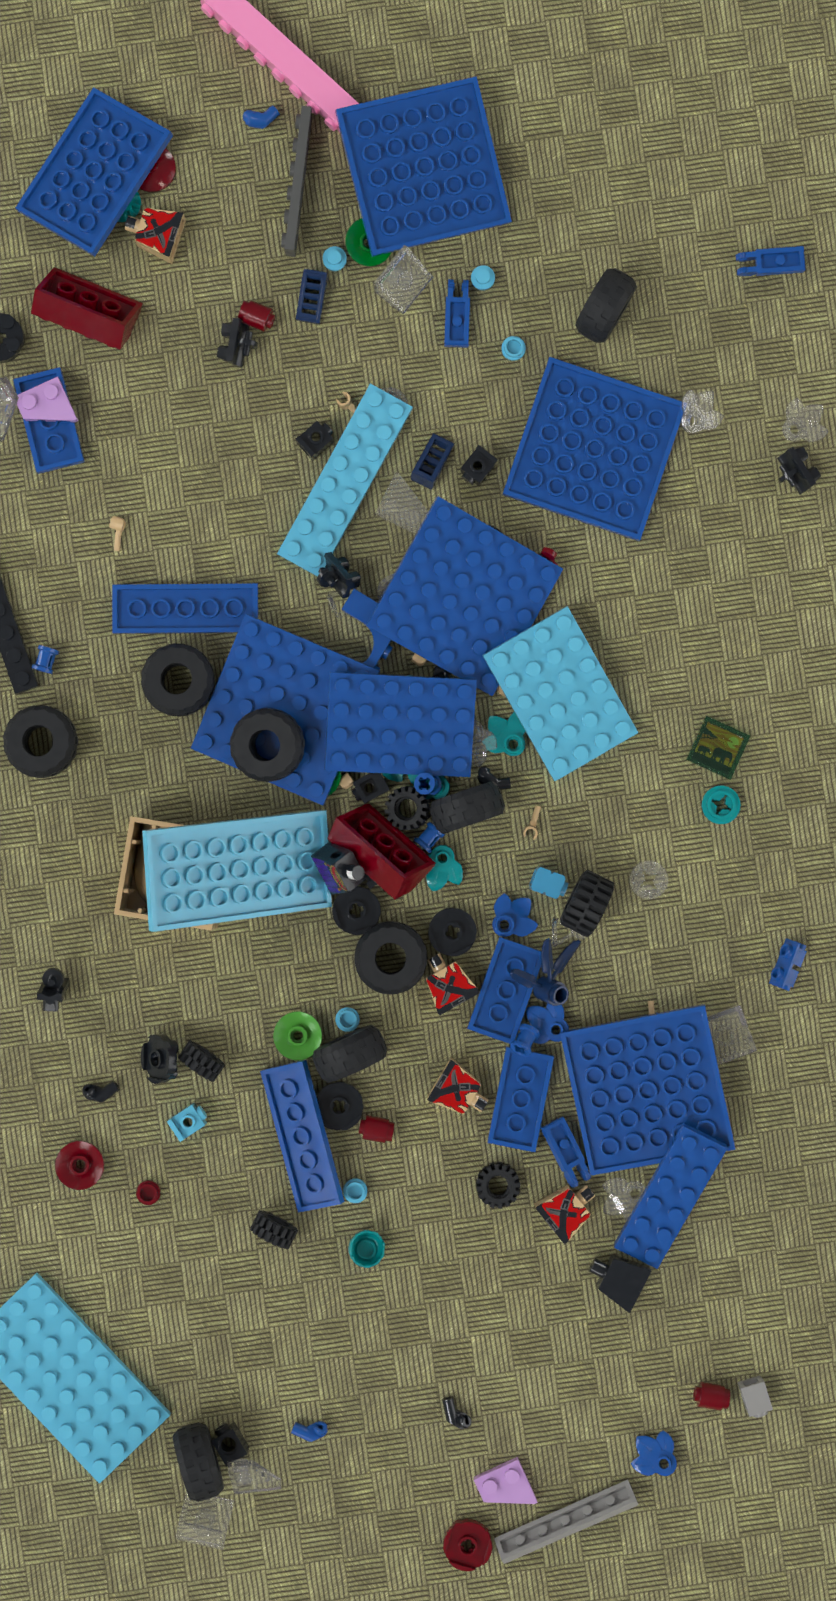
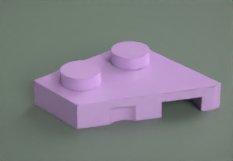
(46, 403)
(505, 1484)

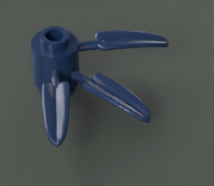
(547, 988)

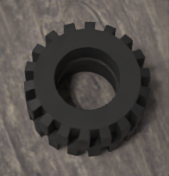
(587, 903)

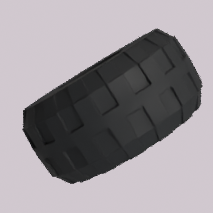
(605, 305)
(154, 679)
(17, 738)
(245, 753)
(467, 807)
(384, 981)
(349, 1053)
(198, 1462)

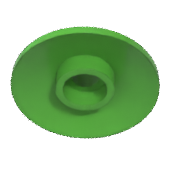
(288, 1044)

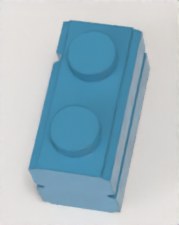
(548, 883)

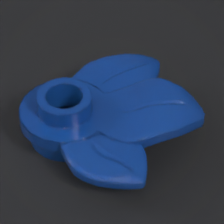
(516, 914)
(544, 1019)
(651, 1453)

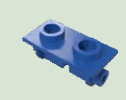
(790, 954)

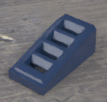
(317, 276)
(425, 475)

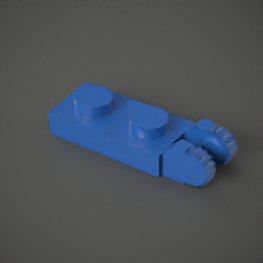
(773, 261)
(457, 317)
(565, 1150)

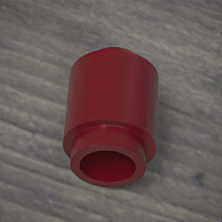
(256, 315)
(376, 1129)
(711, 1396)

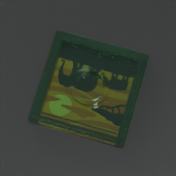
(718, 747)

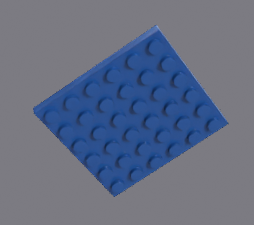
(423, 166)
(594, 449)
(462, 593)
(280, 673)
(641, 1083)

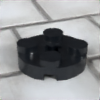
(14, 338)
(456, 918)
(348, 922)
(160, 1058)
(353, 1107)

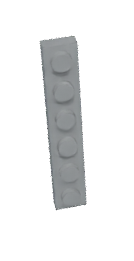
(565, 1521)

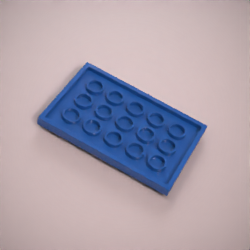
(94, 171)
(400, 724)

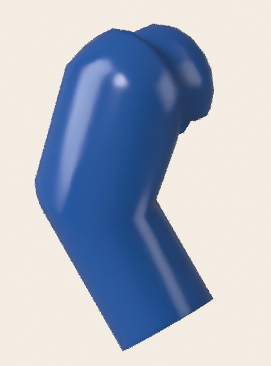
(260, 120)
(310, 1433)

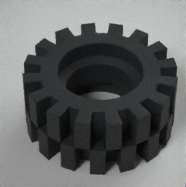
(395, 814)
(201, 1061)
(505, 1198)
(273, 1229)

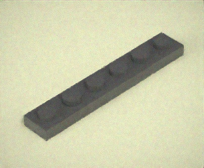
(298, 172)

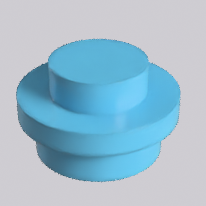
(334, 258)
(483, 277)
(513, 348)
(347, 1019)
(355, 1190)

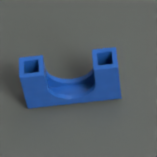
(361, 609)

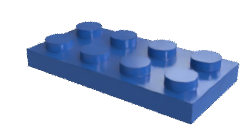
(51, 443)
(501, 998)
(520, 1100)

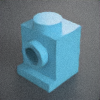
(177, 1124)

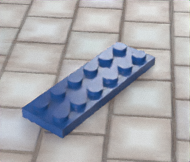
(182, 608)
(302, 1136)
(670, 1195)

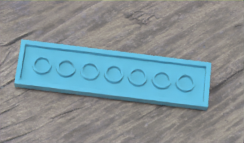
(345, 479)

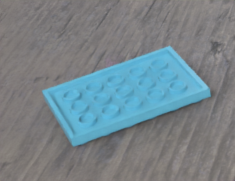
(560, 693)

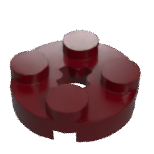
(454, 1550)

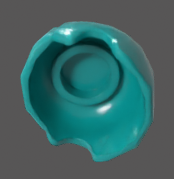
(366, 1248)

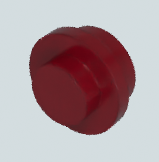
(148, 1192)

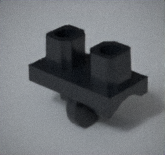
(239, 342)
(796, 471)
(337, 576)
(52, 989)

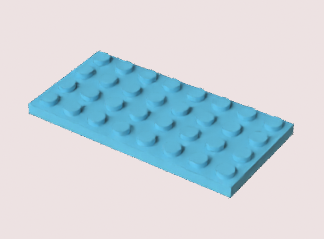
(234, 869)
(73, 1380)

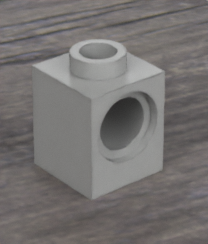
(755, 1396)

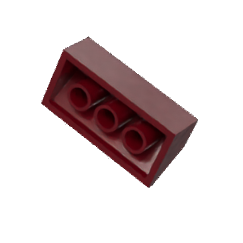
(85, 308)
(381, 850)

